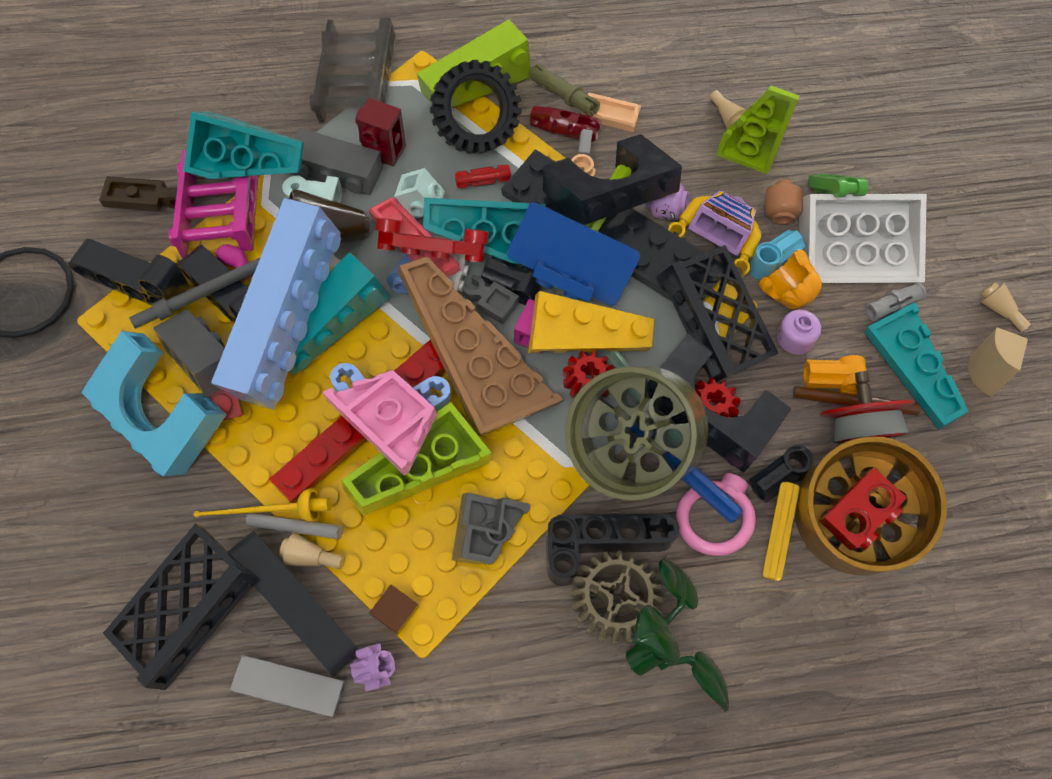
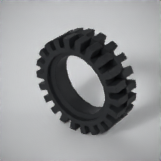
(500, 86)

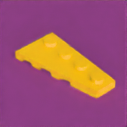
(571, 325)

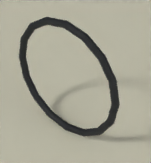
(70, 287)

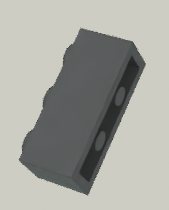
(327, 156)
(192, 348)

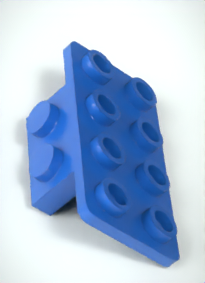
(572, 256)

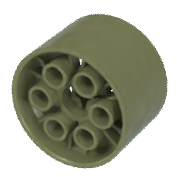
(600, 466)

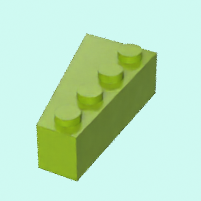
(446, 453)

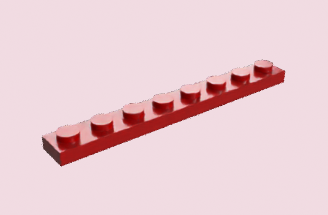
(341, 437)

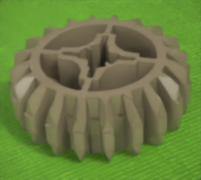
(604, 592)

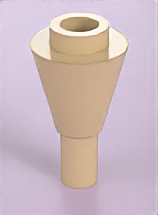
(728, 110)
(1001, 301)
(302, 552)

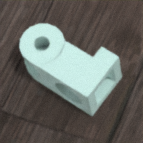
(330, 189)

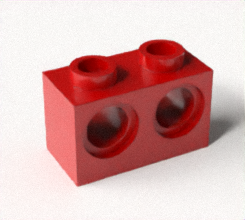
(857, 504)

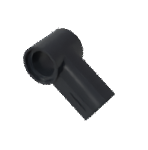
(512, 277)
(767, 481)

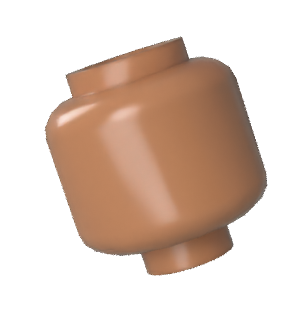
(783, 202)

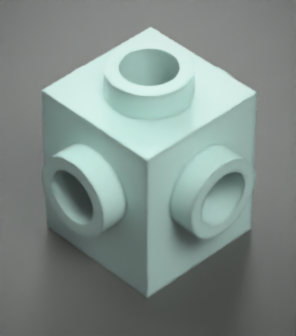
(413, 189)

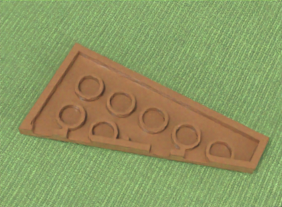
(478, 359)

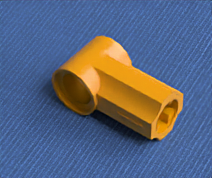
(834, 373)

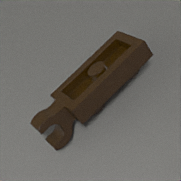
(137, 194)

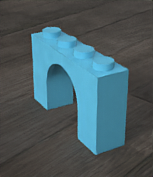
(117, 392)

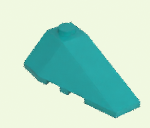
(453, 216)

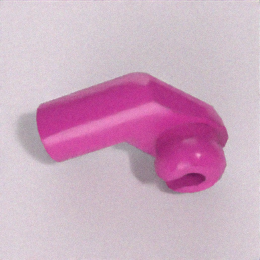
(232, 256)

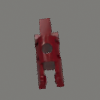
(564, 122)

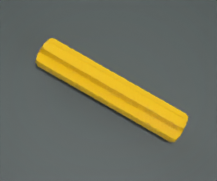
(781, 531)

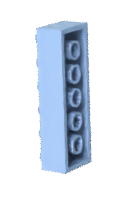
(278, 304)

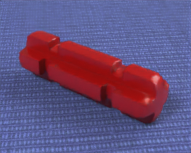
(482, 176)

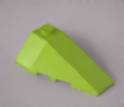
(759, 130)

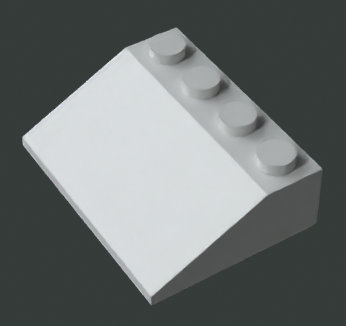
(865, 237)

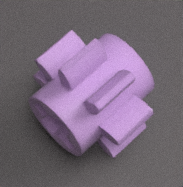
(372, 667)

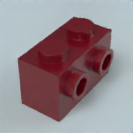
(381, 129)

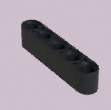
(295, 604)

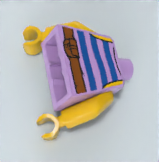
(724, 222)

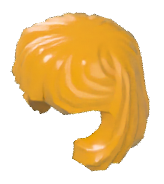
(794, 282)

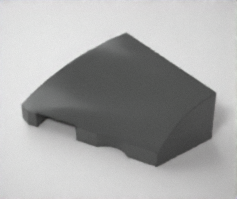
(485, 527)

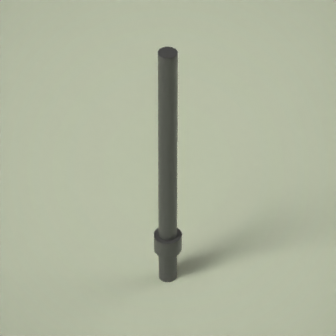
(163, 309)

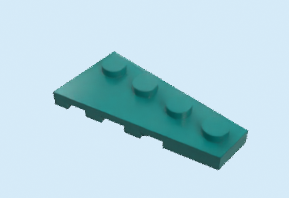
(911, 355)

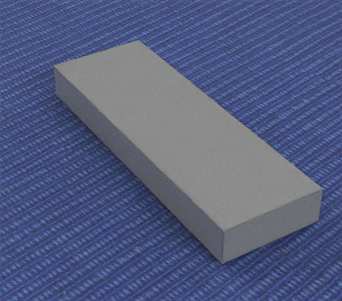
(287, 686)

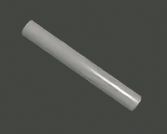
(294, 525)

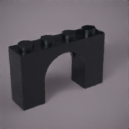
(592, 198)
(734, 439)

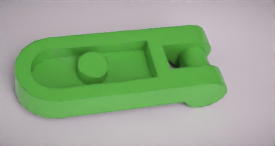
(838, 184)

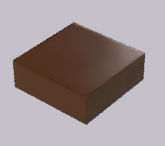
(394, 609)

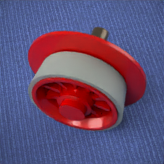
(868, 417)

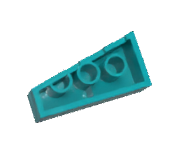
(343, 302)

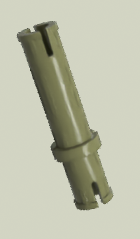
(570, 93)

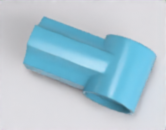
(773, 254)

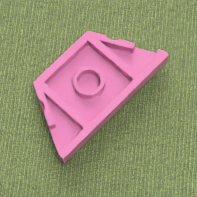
(387, 415)

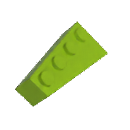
(501, 46)

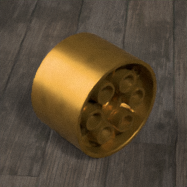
(918, 483)

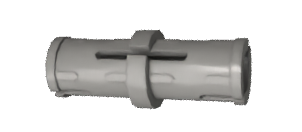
(895, 301)

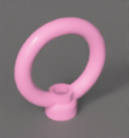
(735, 488)

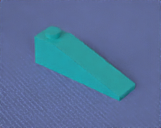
(233, 148)

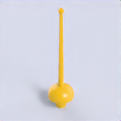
(308, 507)

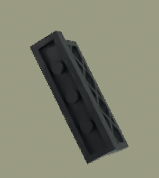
(701, 321)
(193, 628)

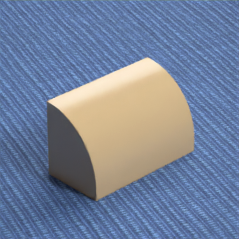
(996, 360)

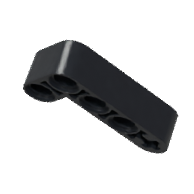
(202, 267)
(129, 274)
(612, 539)

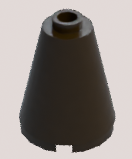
(347, 219)

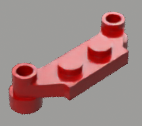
(390, 237)

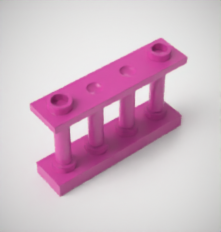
(242, 208)

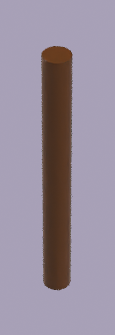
(843, 398)

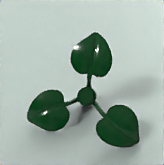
(659, 647)

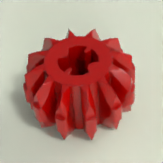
(582, 366)
(723, 397)

